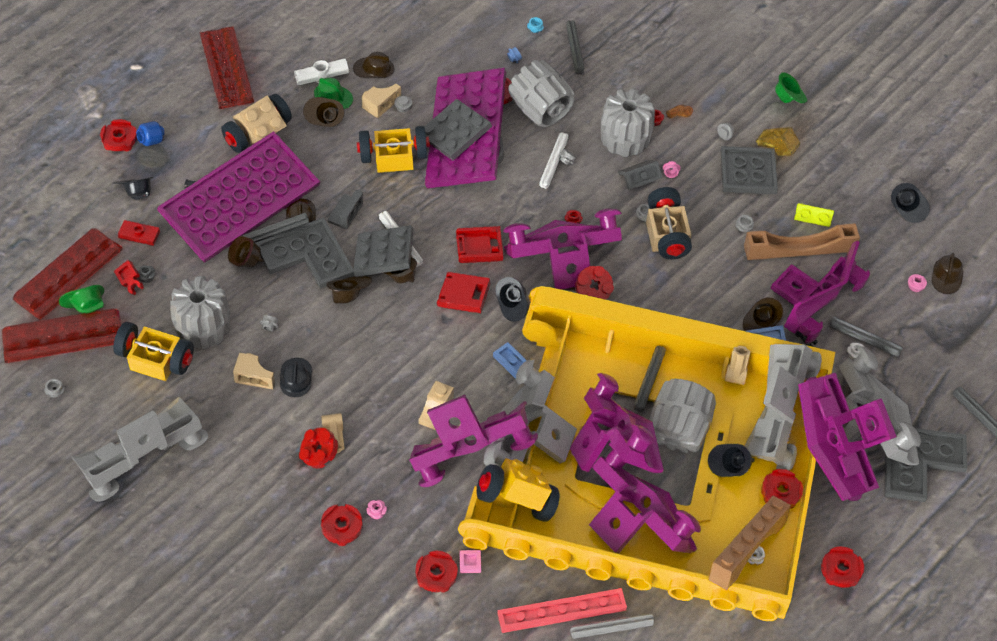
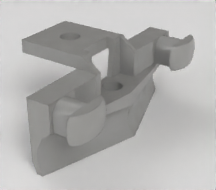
(786, 369)
(868, 389)
(535, 394)
(137, 439)

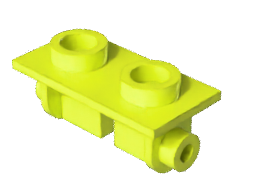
(813, 215)

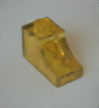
(782, 139)

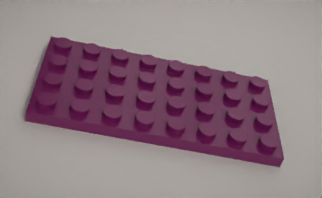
(484, 94)
(238, 196)

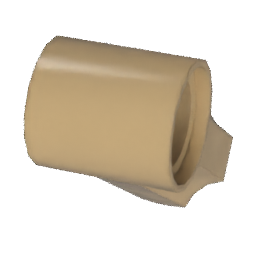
(738, 368)
(334, 424)

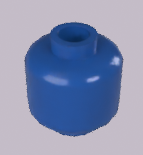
(150, 133)

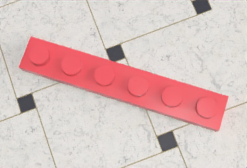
(561, 610)

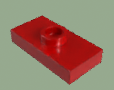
(138, 232)

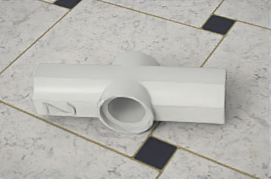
(321, 69)

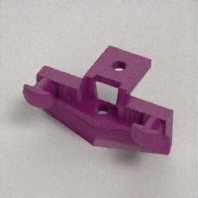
(578, 235)
(814, 295)
(629, 432)
(453, 440)
(842, 461)
(661, 516)

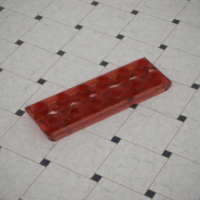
(226, 67)
(66, 273)
(60, 335)

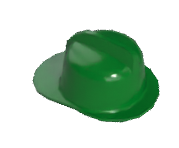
(331, 89)
(789, 89)
(84, 300)

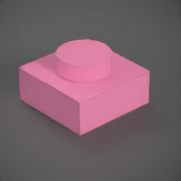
(470, 561)

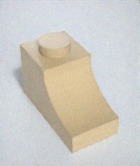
(379, 100)
(250, 372)
(438, 395)

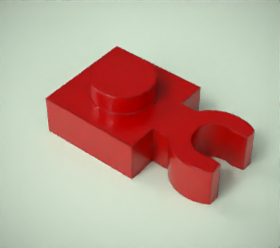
(127, 276)

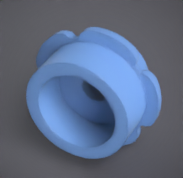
(514, 55)

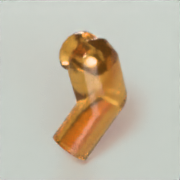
(680, 110)

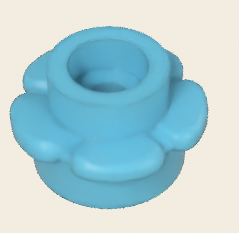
(535, 25)

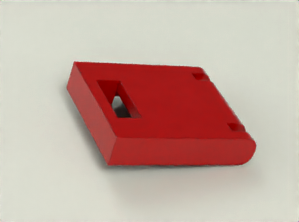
(475, 246)
(459, 291)

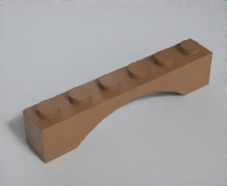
(767, 245)
(733, 559)

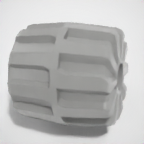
(541, 93)
(627, 123)
(200, 312)
(682, 414)

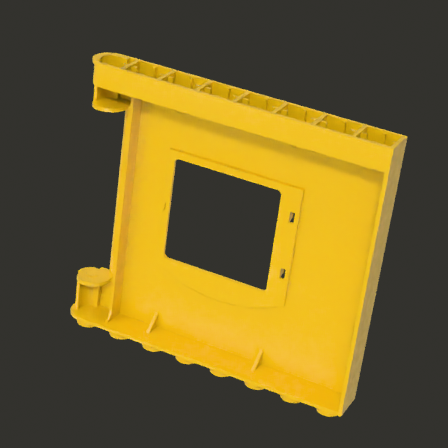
(618, 339)

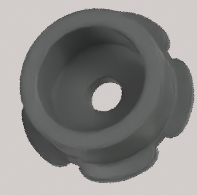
(146, 277)

